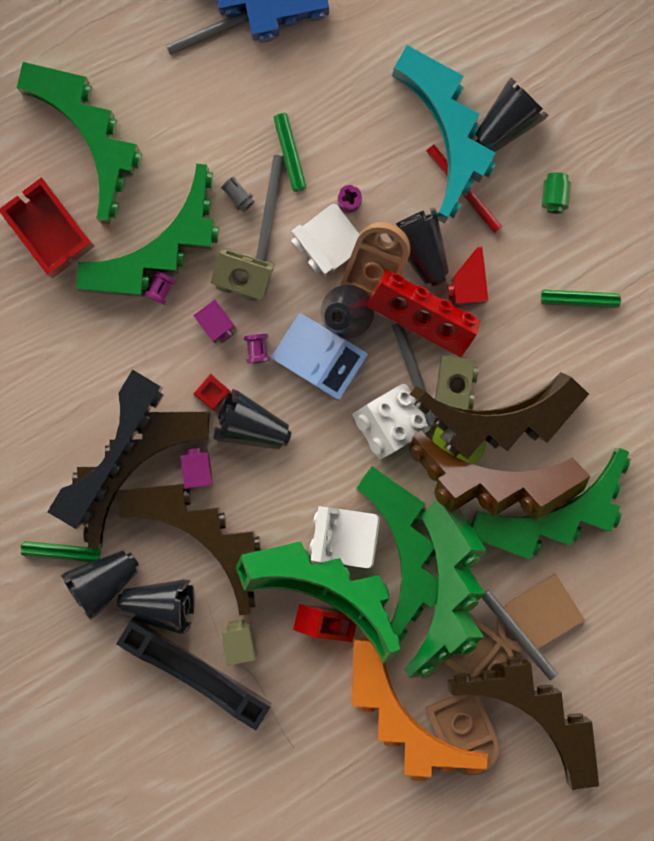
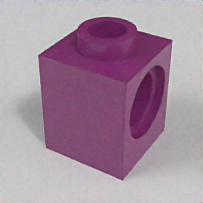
(215, 322)
(196, 468)

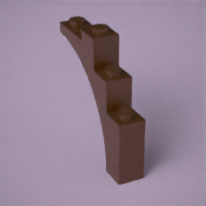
(497, 490)

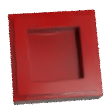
(212, 392)

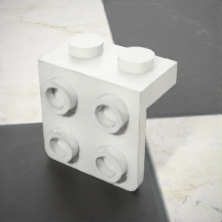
(326, 240)
(390, 421)
(345, 536)

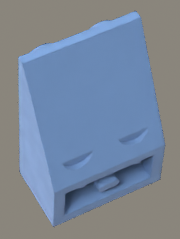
(319, 356)

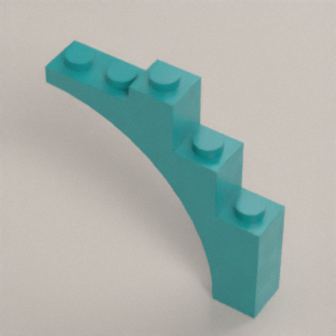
(437, 88)

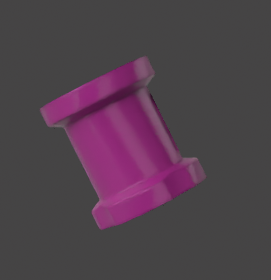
(353, 191)
(167, 283)
(257, 348)

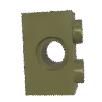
(258, 274)
(456, 368)
(239, 642)

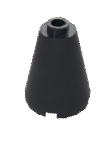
(509, 117)
(427, 246)
(352, 304)
(250, 424)
(100, 581)
(160, 604)

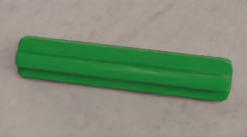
(289, 152)
(580, 298)
(59, 551)

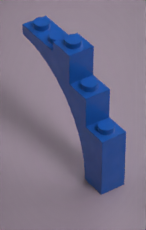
(267, 14)

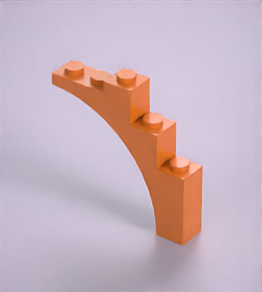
(422, 749)

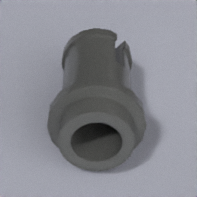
(238, 194)

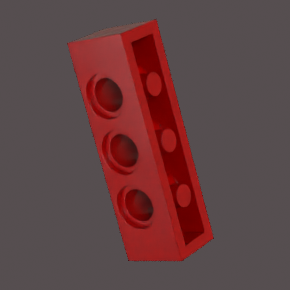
(428, 325)

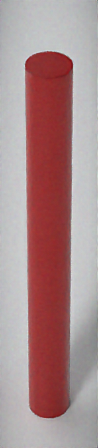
(471, 197)

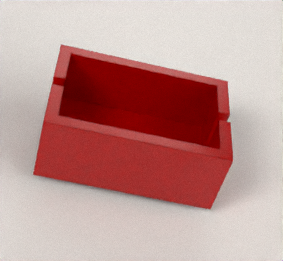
(46, 228)

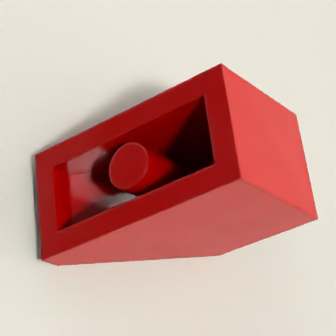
(470, 282)
(324, 623)

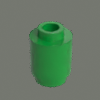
(556, 193)

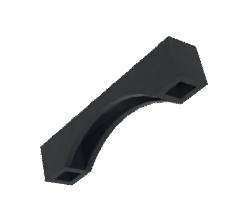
(76, 500)
(195, 672)

